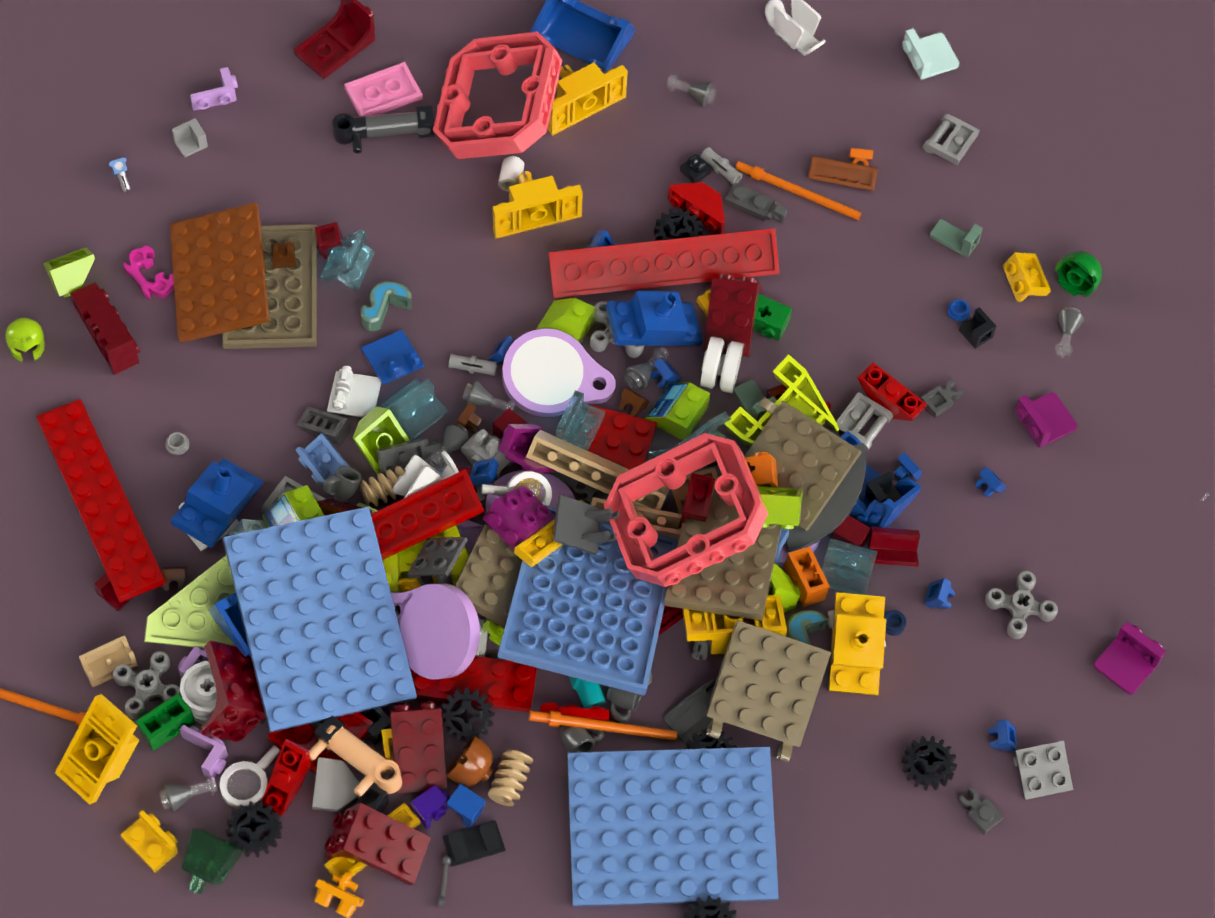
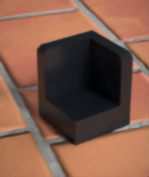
(978, 329)
(882, 489)
(381, 721)
(374, 798)

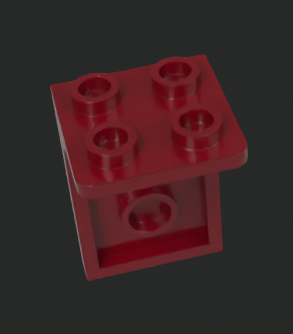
(339, 39)
(732, 311)
(238, 694)
(418, 746)
(378, 842)

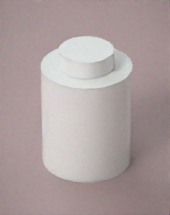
(510, 169)

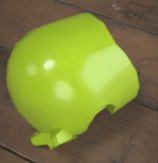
(24, 335)

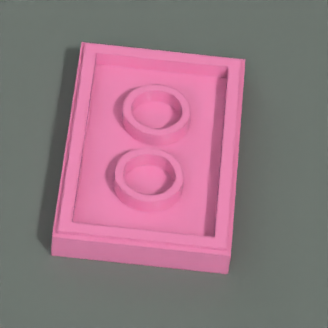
(383, 91)

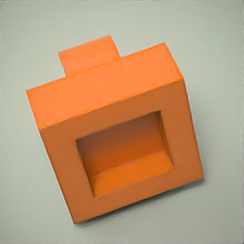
(861, 155)

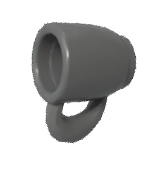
(343, 483)
(624, 700)
(578, 739)

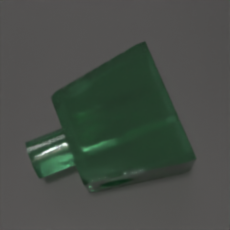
(208, 859)

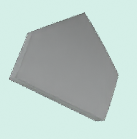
(333, 785)

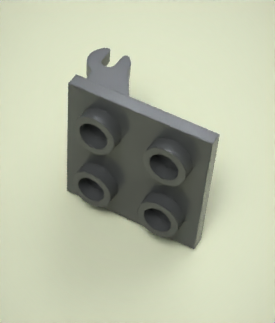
(579, 525)
(437, 559)

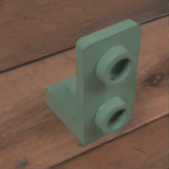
(956, 239)
(750, 397)

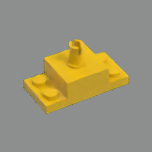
(585, 94)
(535, 205)
(719, 627)
(857, 644)
(98, 750)

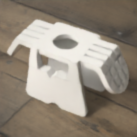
(795, 30)
(422, 475)

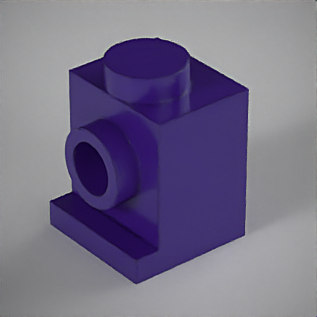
(430, 806)

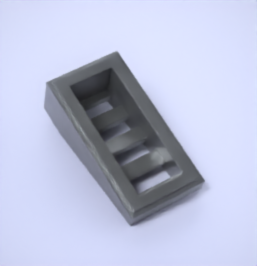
(337, 432)

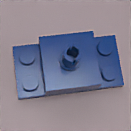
(654, 320)
(216, 501)

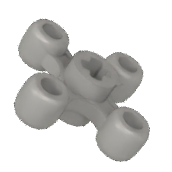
(600, 339)
(1021, 605)
(145, 677)

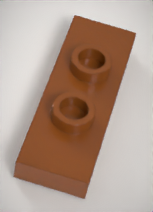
(843, 173)

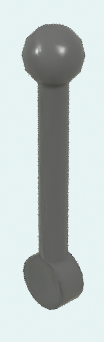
(446, 860)

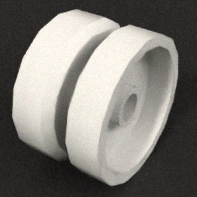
(720, 364)
(199, 691)

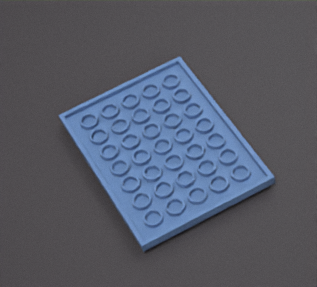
(587, 616)
(319, 619)
(672, 826)

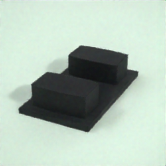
(473, 843)

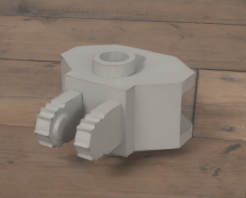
(484, 447)

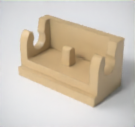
(103, 660)

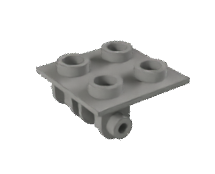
(1043, 769)

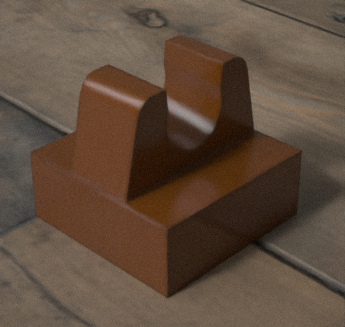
(283, 255)
(637, 401)
(469, 419)
(174, 574)

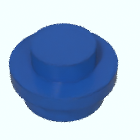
(958, 310)

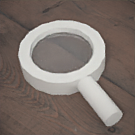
(531, 480)
(246, 781)

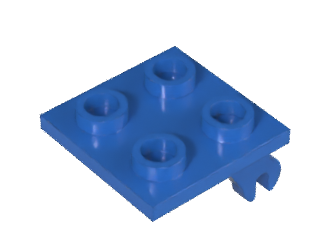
(392, 357)

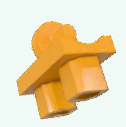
(327, 891)

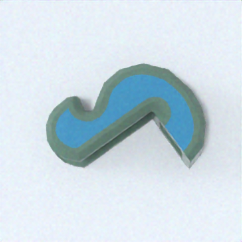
(380, 298)
(805, 622)

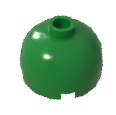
(1079, 273)

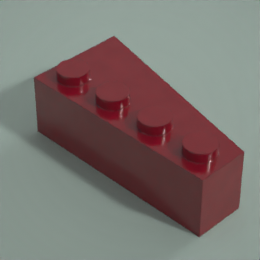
(106, 327)

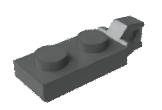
(755, 204)
(401, 453)

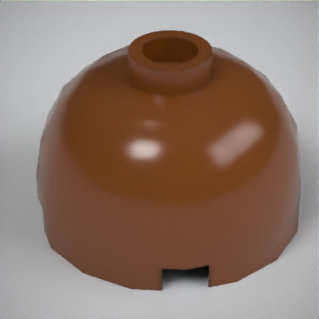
(472, 763)

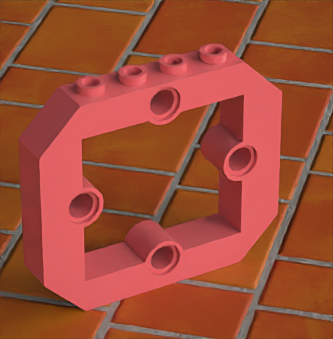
(506, 55)
(719, 543)

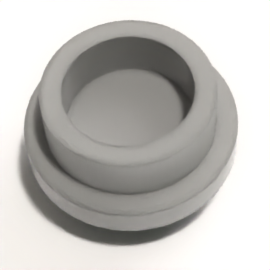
(177, 443)

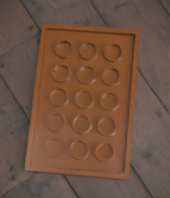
(219, 272)

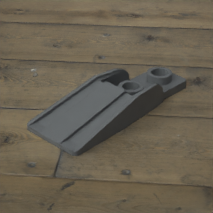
(689, 714)

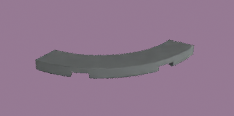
(836, 509)

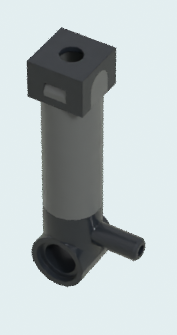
(352, 129)

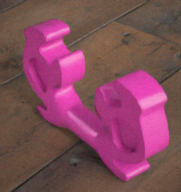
(138, 259)

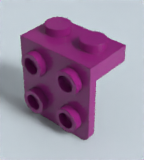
(1045, 418)
(516, 444)
(517, 516)
(1130, 658)

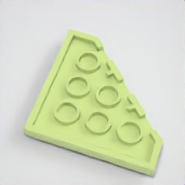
(185, 616)

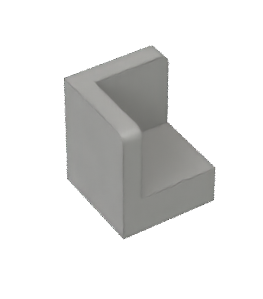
(189, 137)

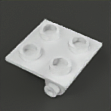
(353, 393)

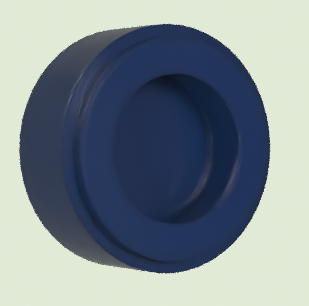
(894, 622)

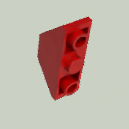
(700, 201)
(890, 393)
(287, 777)

